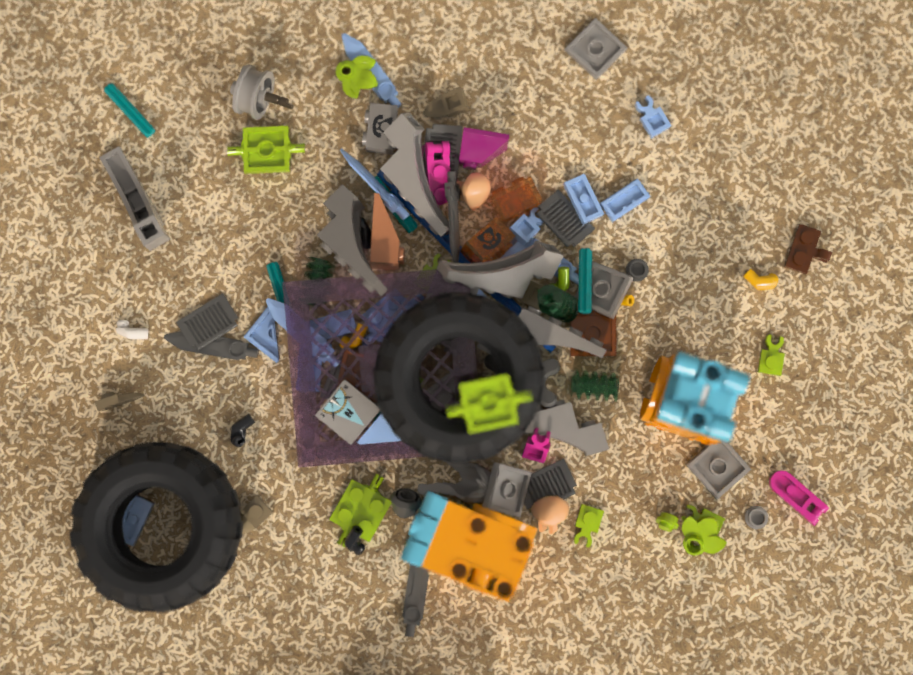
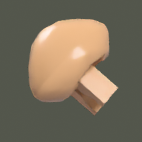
(475, 190)
(550, 512)

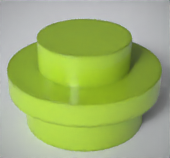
(667, 522)

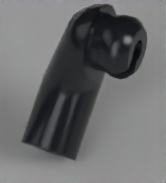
(365, 234)
(238, 430)
(353, 542)

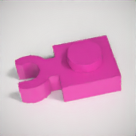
(537, 446)

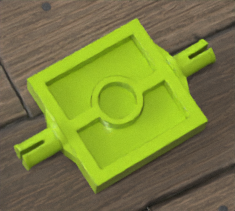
(266, 149)
(488, 403)
(362, 507)

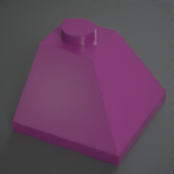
(481, 147)

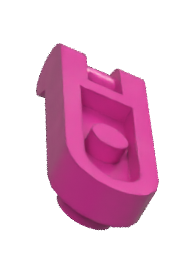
(437, 169)
(797, 496)

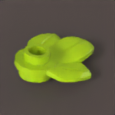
(359, 76)
(704, 533)

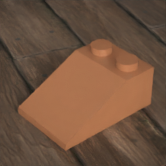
(385, 244)

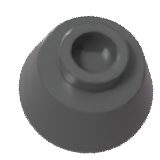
(405, 502)

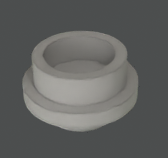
(756, 517)

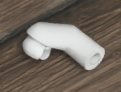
(131, 333)

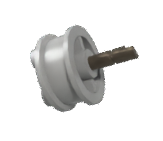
(254, 92)

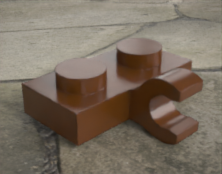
(804, 249)

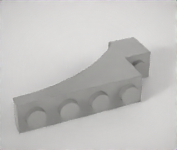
(408, 174)
(136, 200)
(344, 238)
(506, 275)
(551, 333)
(563, 426)

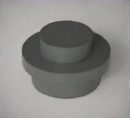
(637, 269)

